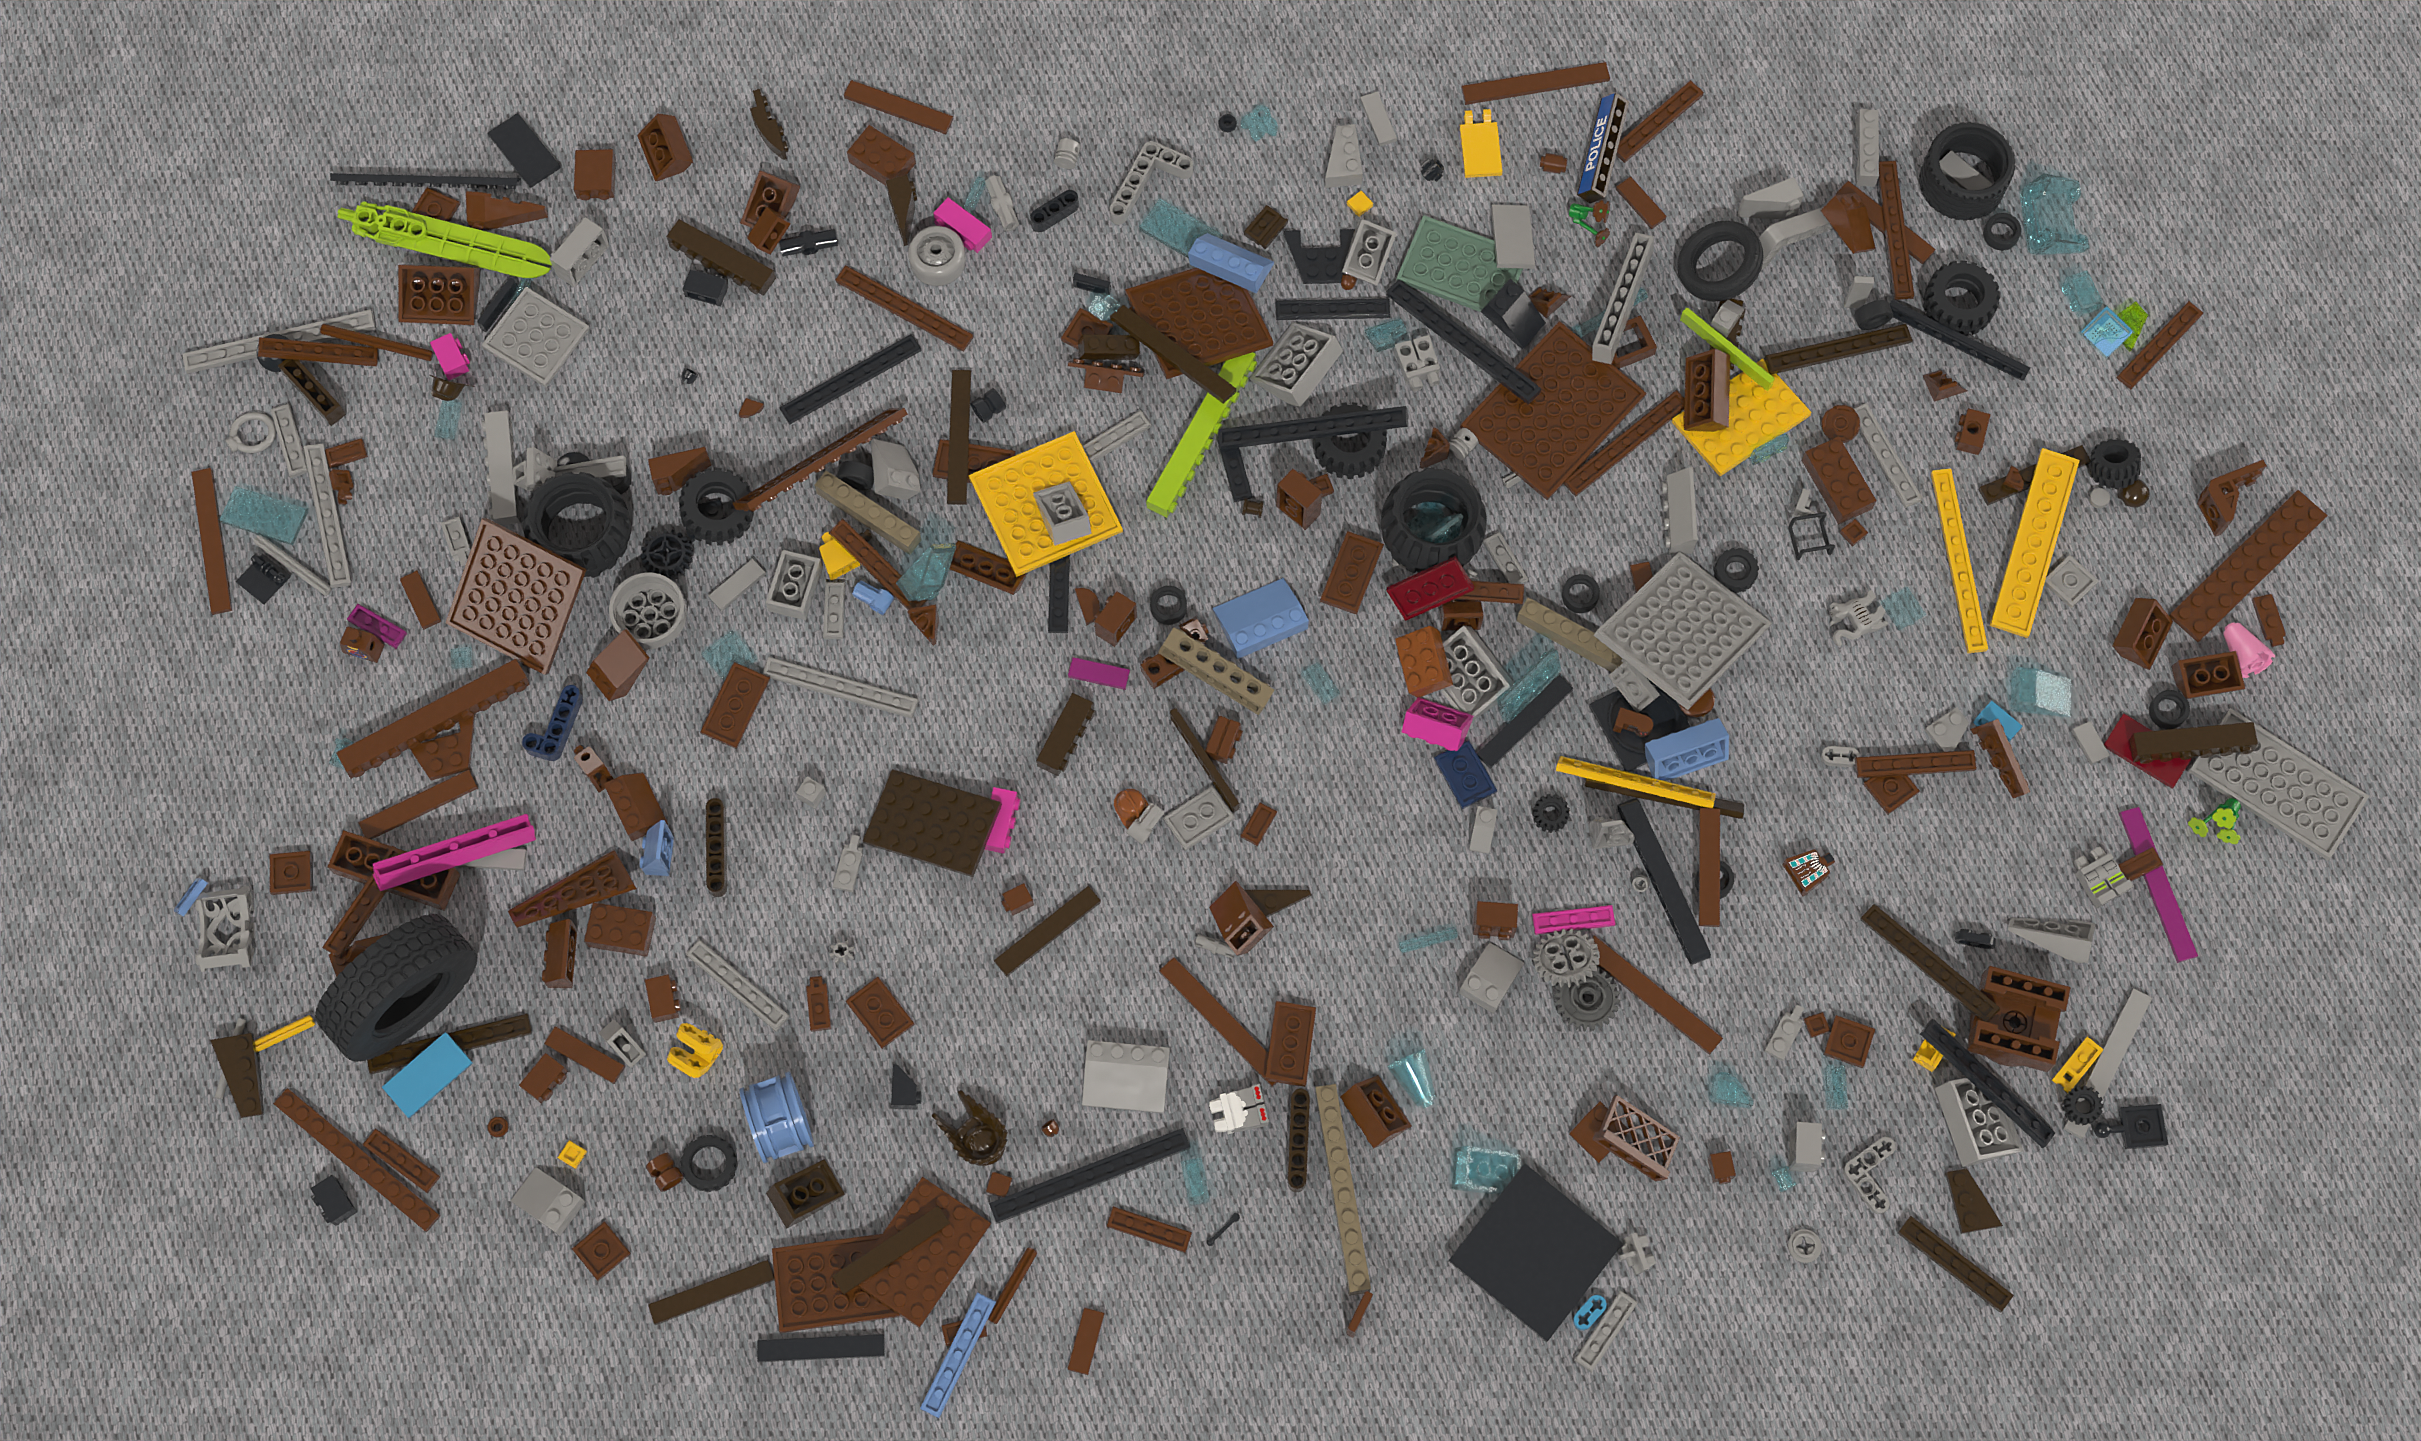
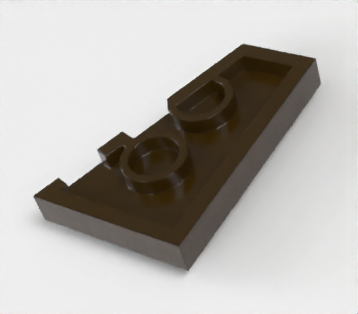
(1970, 1204)

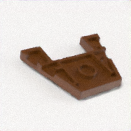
(447, 754)

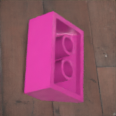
(1437, 724)

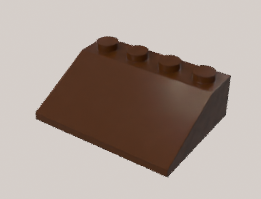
(438, 294)

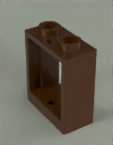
(1646, 340)

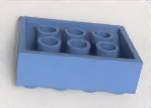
(1261, 618)

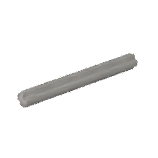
(292, 565)

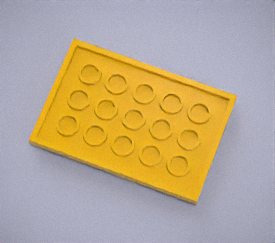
(1753, 421)

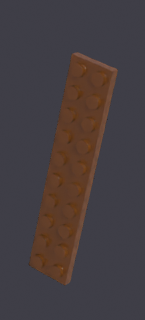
(816, 462)
(2247, 566)

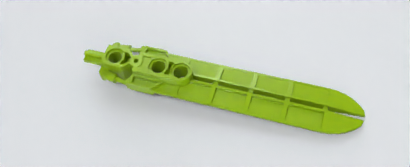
(393, 218)

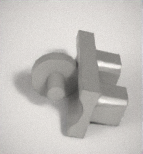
(1635, 1255)

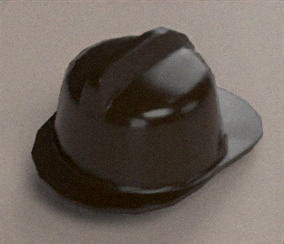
(446, 390)

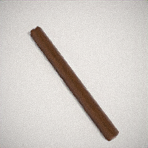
(376, 342)

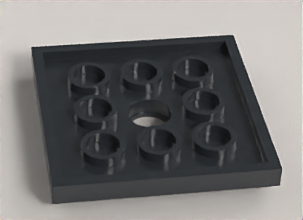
(1627, 745)

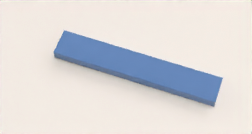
(958, 1355)

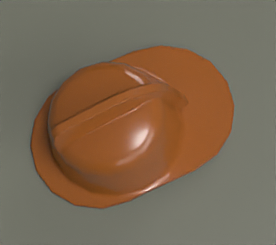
(1129, 806)

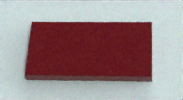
(1430, 588)
(2119, 744)

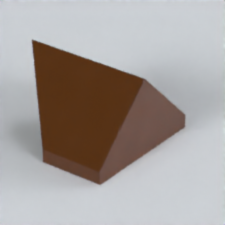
(1546, 301)
(1941, 386)
(1436, 449)
(926, 620)

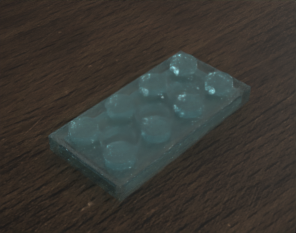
(1174, 227)
(264, 515)
(1530, 685)

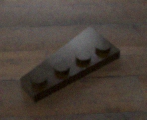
(240, 1069)

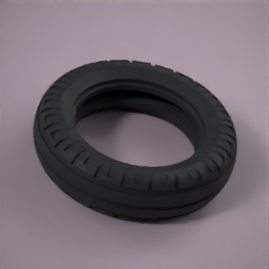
(1732, 285)

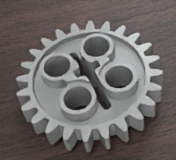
(1553, 964)

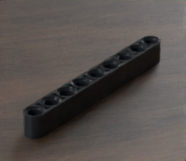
(1664, 882)

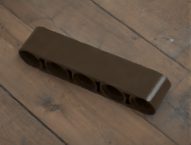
(712, 839)
(1298, 1130)

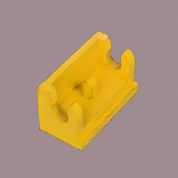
(1928, 1056)

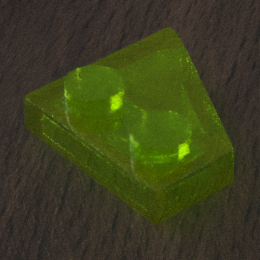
(2135, 318)

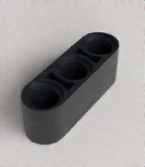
(1058, 203)

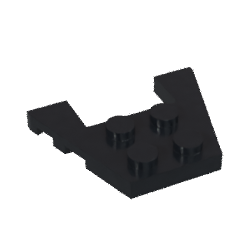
(1319, 264)

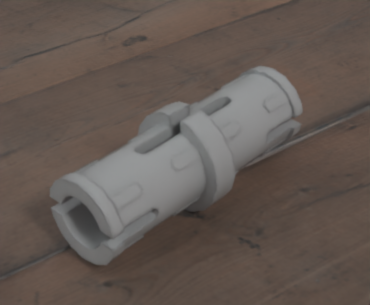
(1214, 946)

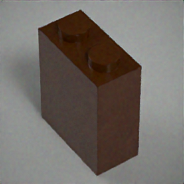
(594, 174)

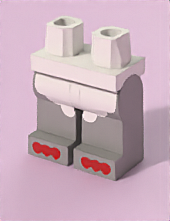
(1240, 1109)

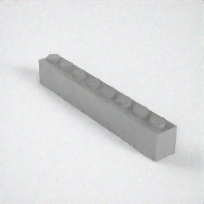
(1623, 298)

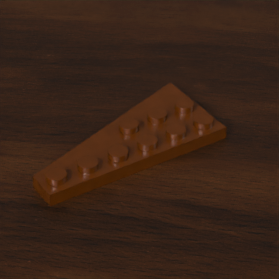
(586, 886)

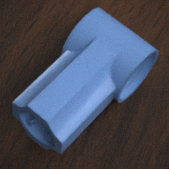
(877, 599)

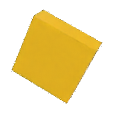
(1360, 203)
(572, 1154)

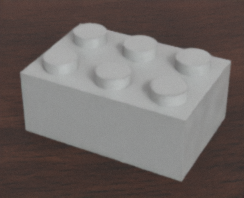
(579, 251)
(794, 585)

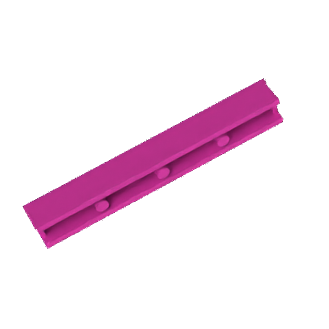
(453, 852)

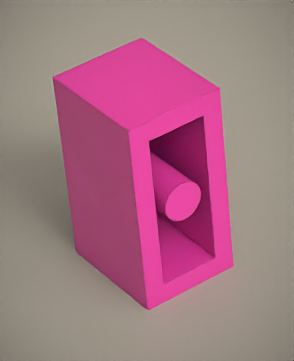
(449, 356)

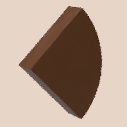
(750, 408)
(2014, 479)

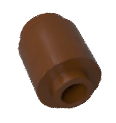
(1553, 163)

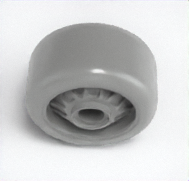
(937, 256)

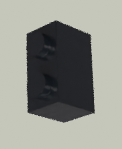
(705, 287)
(333, 1200)

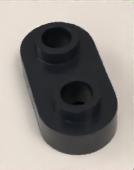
(1981, 940)

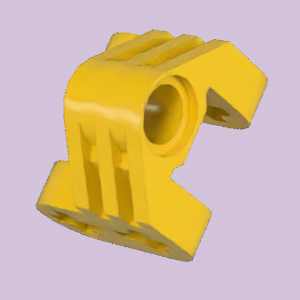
(705, 1049)

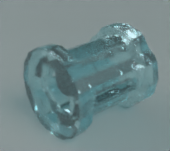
(1783, 1179)

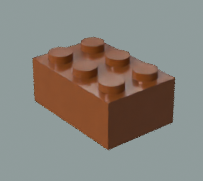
(1424, 661)

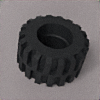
(2115, 463)

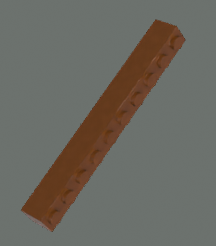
(432, 719)

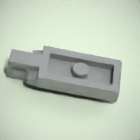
(456, 540)
(849, 865)
(1785, 1034)

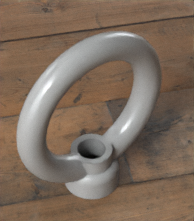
(235, 443)

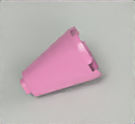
(2251, 652)

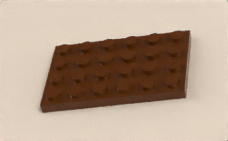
(923, 1274)
(808, 1293)

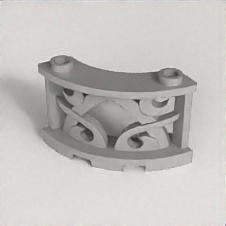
(240, 953)

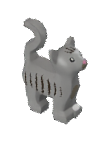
(1859, 616)

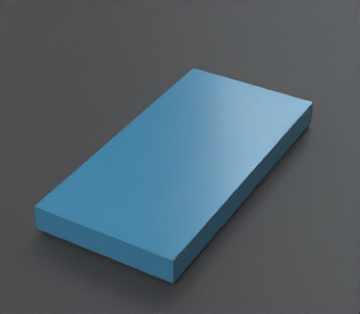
(427, 1075)

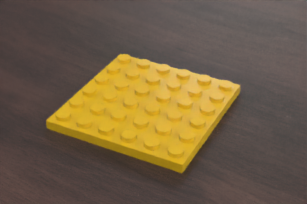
(1011, 508)

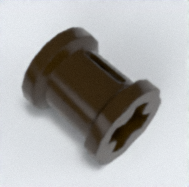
(1253, 507)

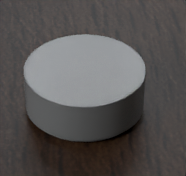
(2099, 498)

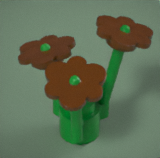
(1600, 212)

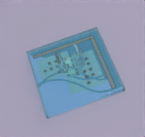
(2106, 332)

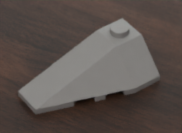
(1609, 833)
(2068, 940)

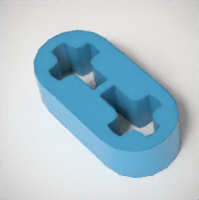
(1586, 1309)

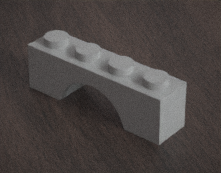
(1868, 152)

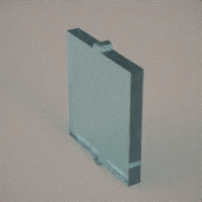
(1903, 608)

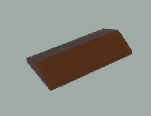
(985, 568)

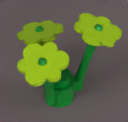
(2224, 815)

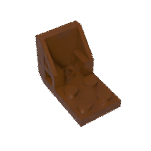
(2220, 507)

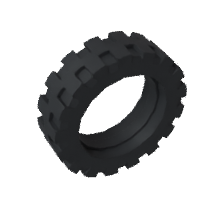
(703, 1142)

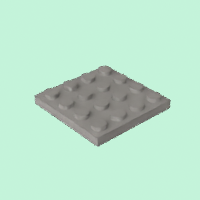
(535, 337)

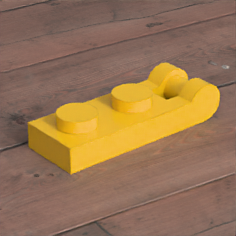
(2078, 1064)

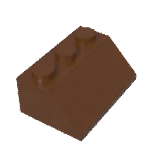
(664, 147)
(2143, 632)
(2208, 675)
(634, 804)
(560, 954)
(1375, 1111)

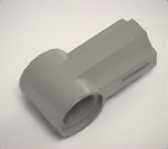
(1142, 827)

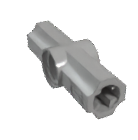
(1001, 203)

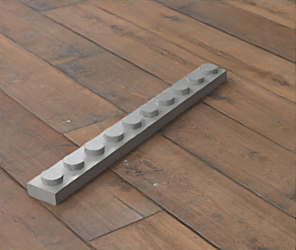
(246, 348)

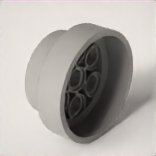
(647, 588)

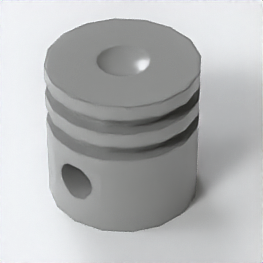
(1067, 153)
(1462, 445)

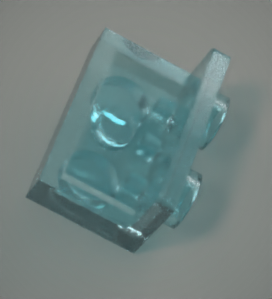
(1768, 449)

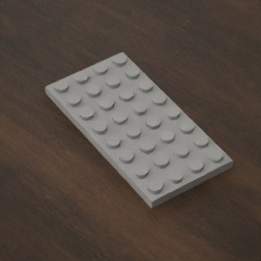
(2285, 789)

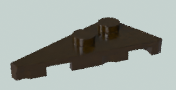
(1276, 900)

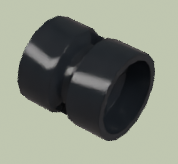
(988, 405)

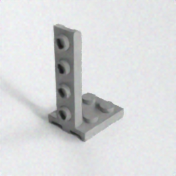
(542, 467)
(1633, 686)

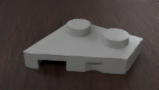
(1948, 730)

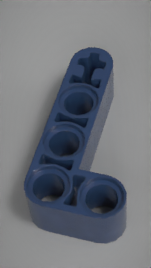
(557, 722)

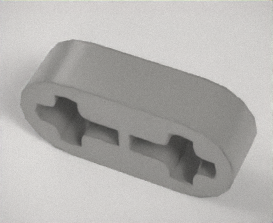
(1839, 761)

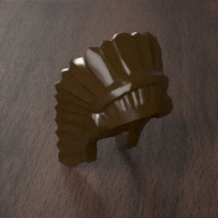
(980, 1138)

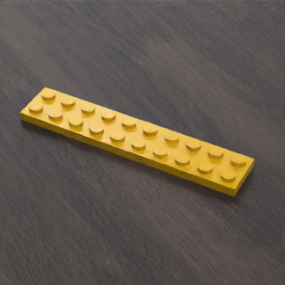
(2034, 543)

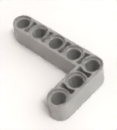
(1141, 176)
(1792, 231)

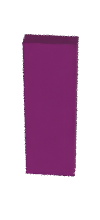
(376, 625)
(1099, 673)

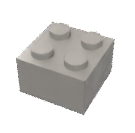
(1806, 1147)

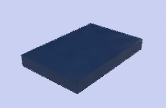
(1465, 775)

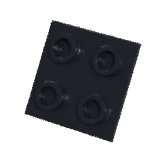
(263, 578)

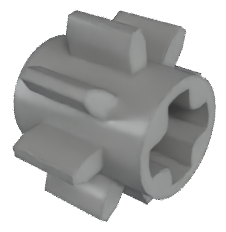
(847, 952)

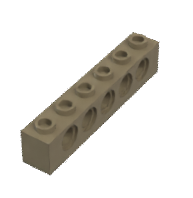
(1219, 680)

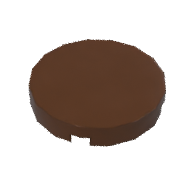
(1841, 422)

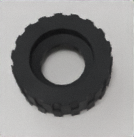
(1743, 557)

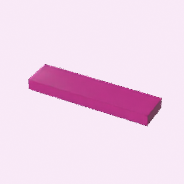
(1573, 919)

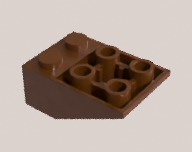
(1239, 919)

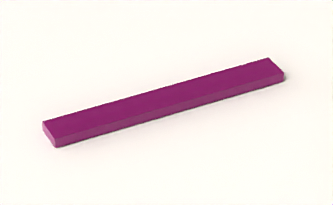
(2159, 888)

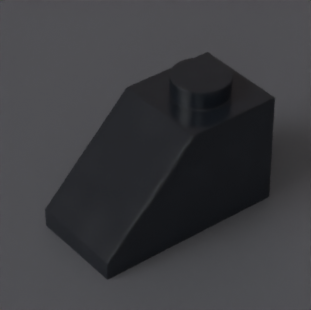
(904, 1091)

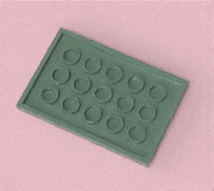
(1454, 265)

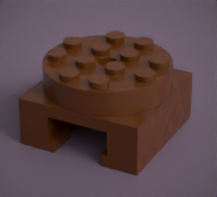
(2034, 1008)

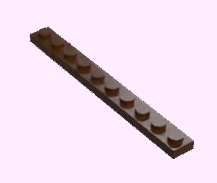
(357, 1160)

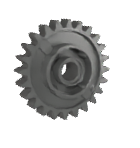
(1591, 1013)

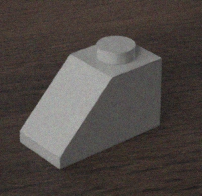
(1726, 318)
(1483, 829)
(622, 1043)

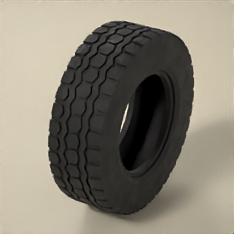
(395, 987)

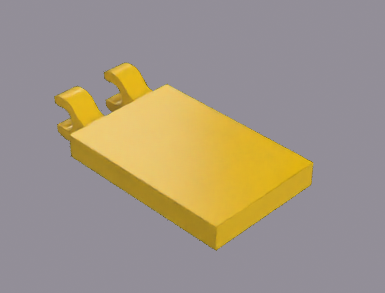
(1480, 146)

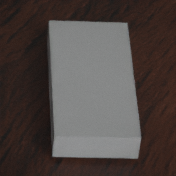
(2090, 743)

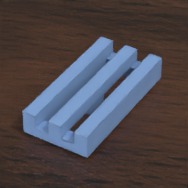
(190, 896)

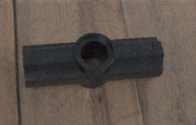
(808, 242)

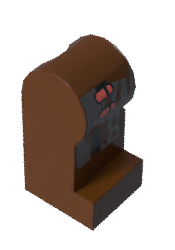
(1633, 722)

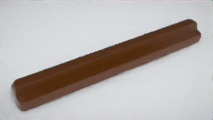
(1012, 1285)

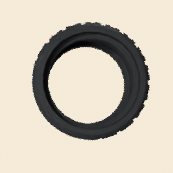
(1978, 141)

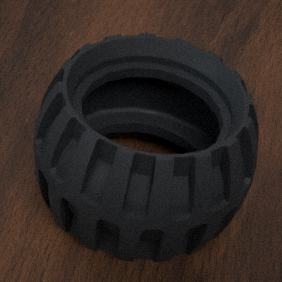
(1435, 487)
(580, 489)

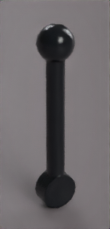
(1235, 1217)

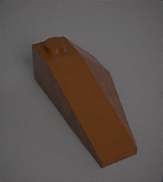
(493, 213)

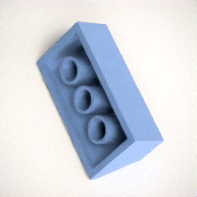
(1229, 262)
(1687, 750)

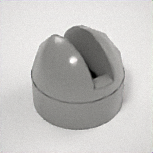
(1639, 888)

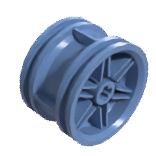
(776, 1117)

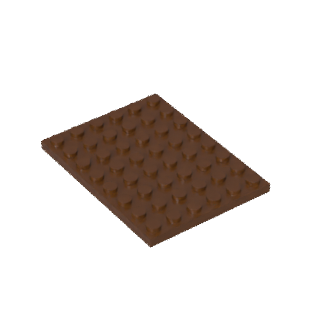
(1565, 422)

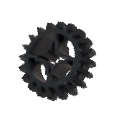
(682, 555)

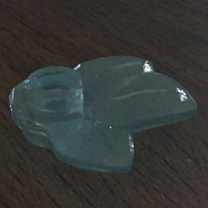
(1259, 125)

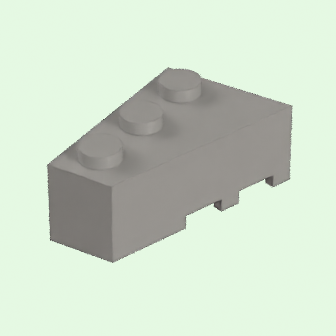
(1345, 160)

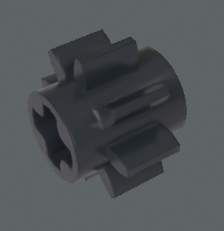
(1432, 169)

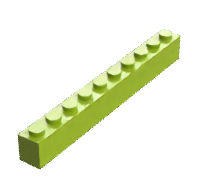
(1198, 438)

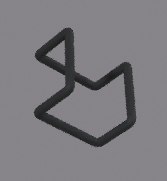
(1829, 548)

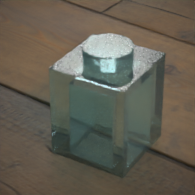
(1103, 306)

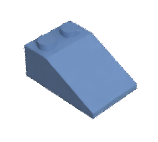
(658, 850)

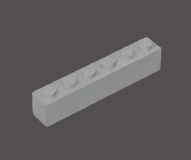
(501, 463)

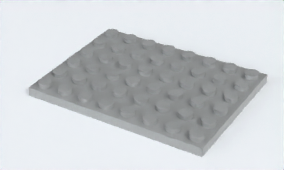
(1683, 630)

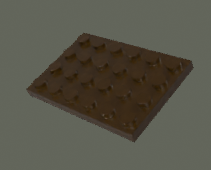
(932, 823)

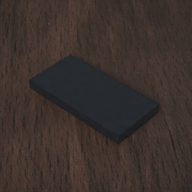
(524, 150)

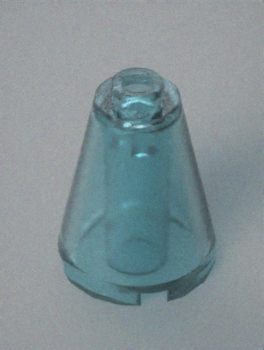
(1415, 1077)

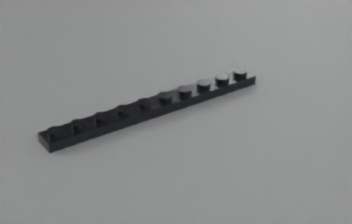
(417, 180)
(1463, 342)
(1313, 427)
(1089, 1175)

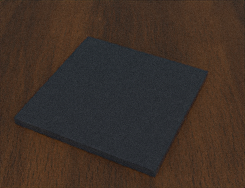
(1535, 1252)

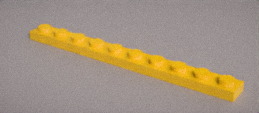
(1959, 561)

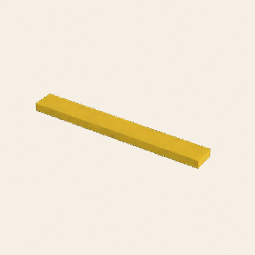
(1636, 782)

